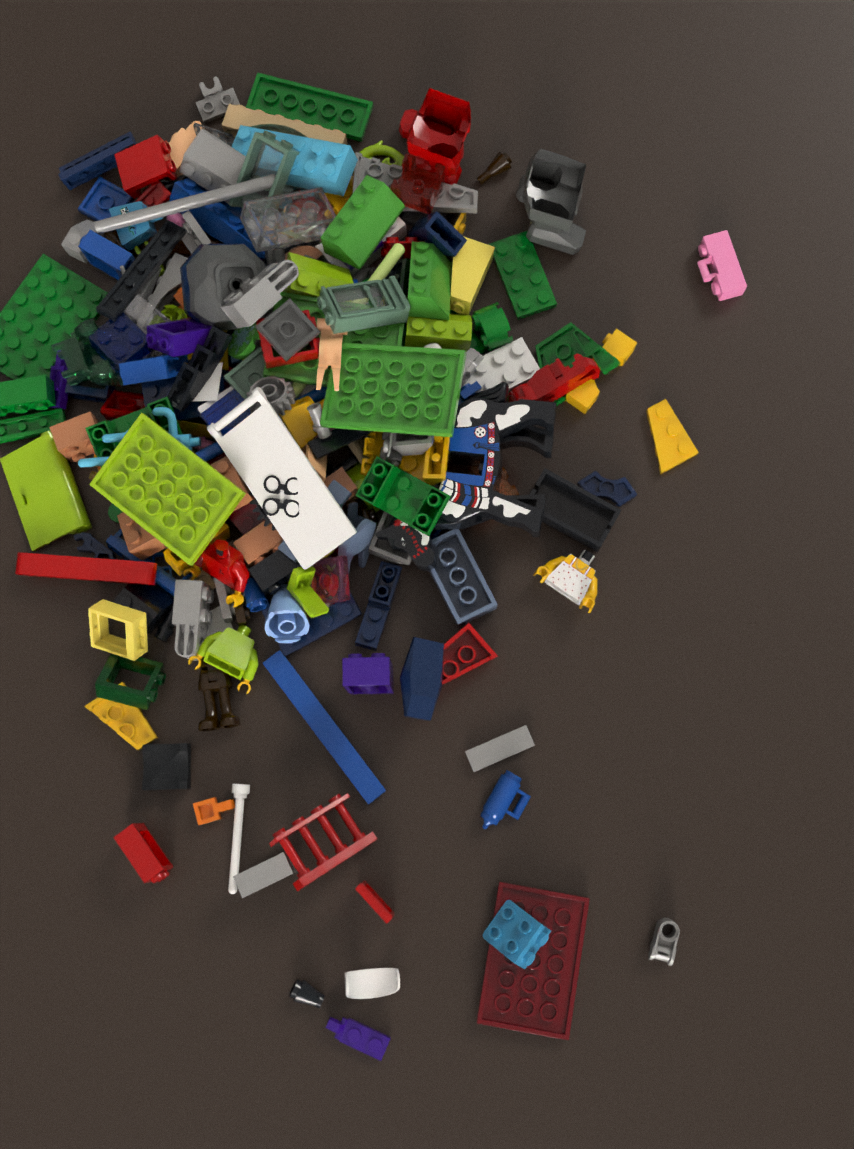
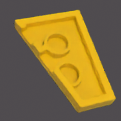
(669, 436)
(125, 720)

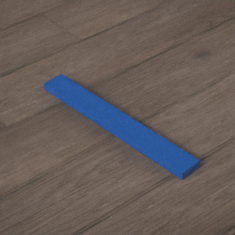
(324, 727)

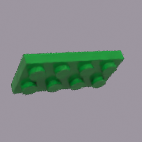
(522, 276)

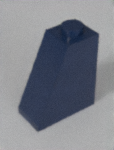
(440, 232)

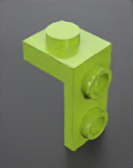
(301, 590)

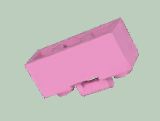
(723, 264)

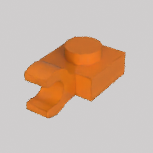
(209, 810)

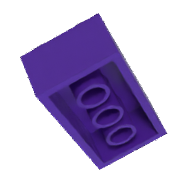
(368, 674)

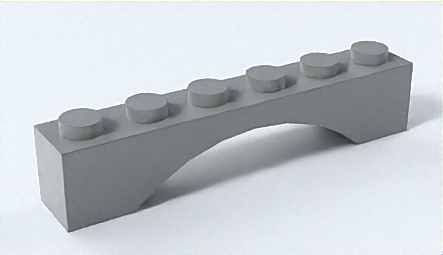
(166, 286)

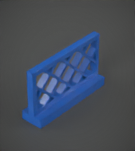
(163, 579)

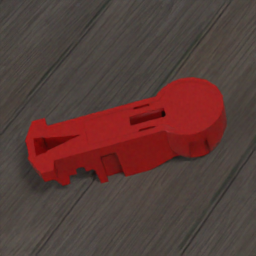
(556, 380)

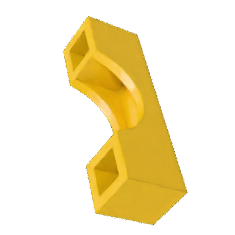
(621, 348)

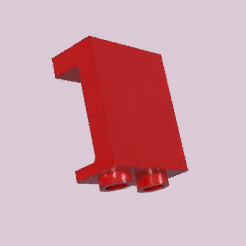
(145, 164)

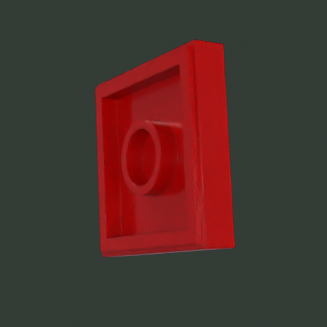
(375, 901)

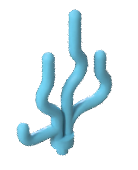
(186, 439)

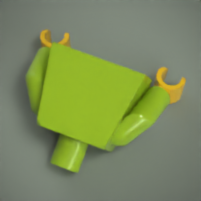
(231, 653)

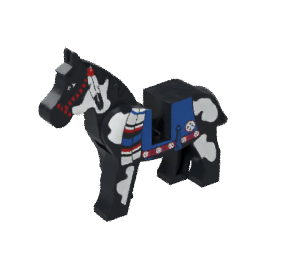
(481, 431)

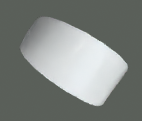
(371, 983)

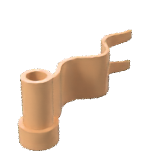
(329, 353)

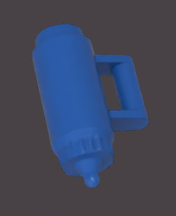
(502, 797)

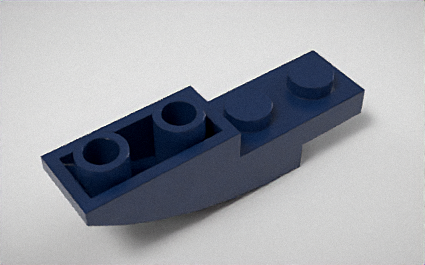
(378, 606)

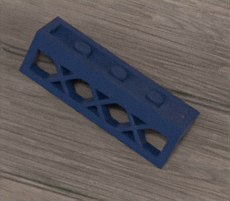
(95, 162)

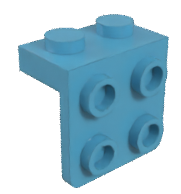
(516, 934)

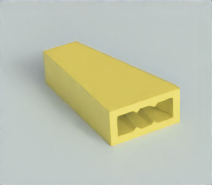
(468, 274)

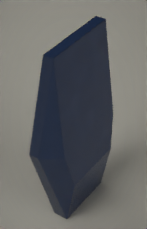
(422, 678)

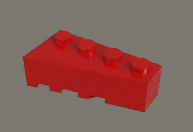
(464, 652)

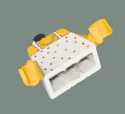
(572, 578)

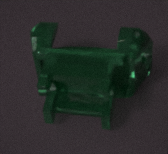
(83, 360)

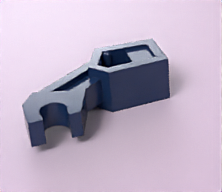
(93, 545)

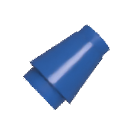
(254, 596)

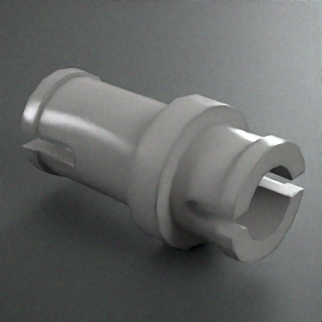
(315, 412)

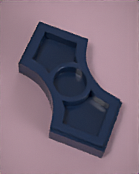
(617, 491)

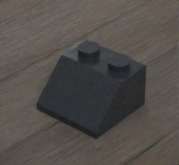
(148, 599)

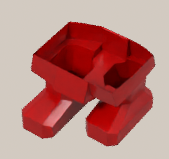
(438, 133)

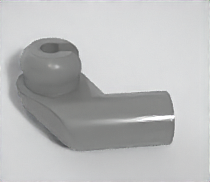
(364, 273)

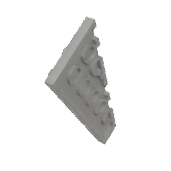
(451, 199)

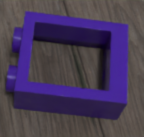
(177, 336)

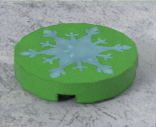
(243, 342)

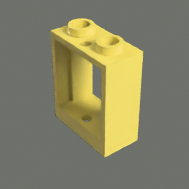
(135, 625)

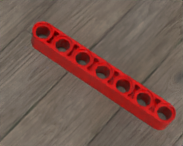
(86, 568)

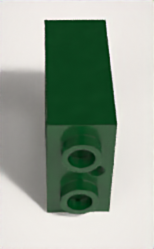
(141, 699)

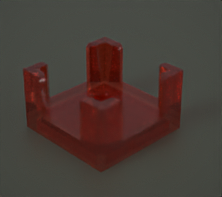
(417, 186)

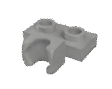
(215, 101)
(473, 359)

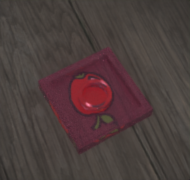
(332, 579)

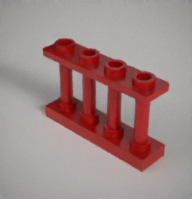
(323, 862)

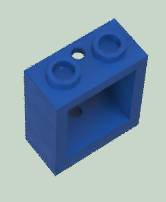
(105, 254)
(151, 369)

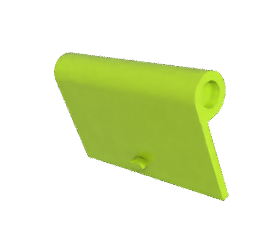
(45, 492)

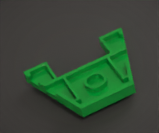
(567, 343)

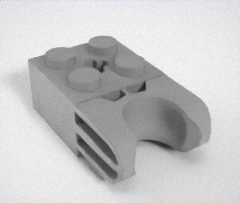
(259, 293)
(191, 615)

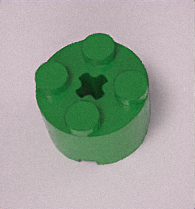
(491, 326)

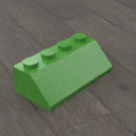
(362, 222)
(429, 282)

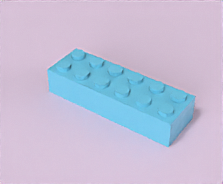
(318, 162)

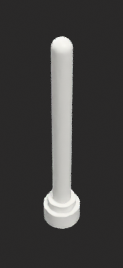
(240, 793)

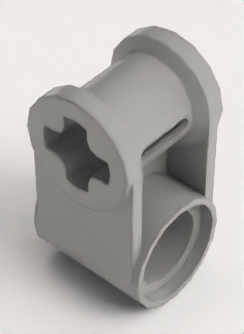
(664, 943)

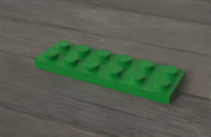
(311, 105)

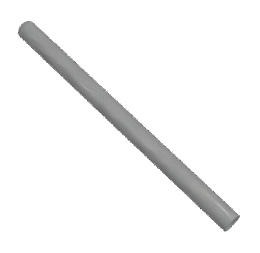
(184, 204)

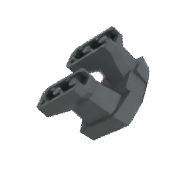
(552, 199)

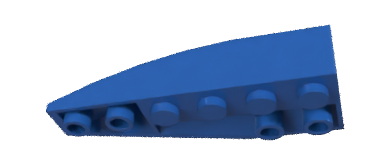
(215, 219)

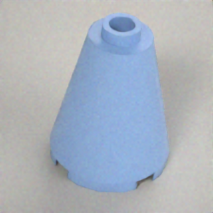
(286, 618)

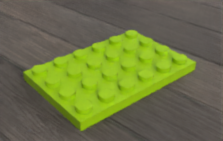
(167, 489)

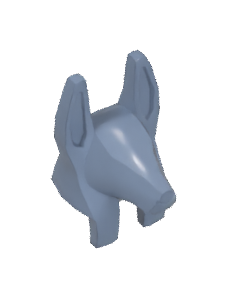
(359, 542)

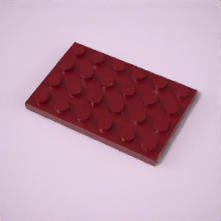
(544, 993)

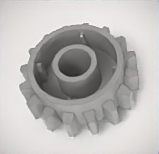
(277, 391)

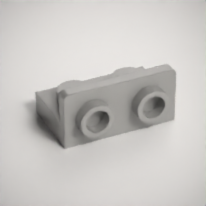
(194, 233)

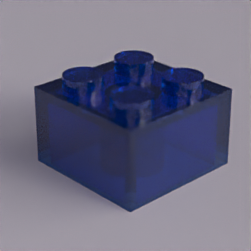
(120, 341)

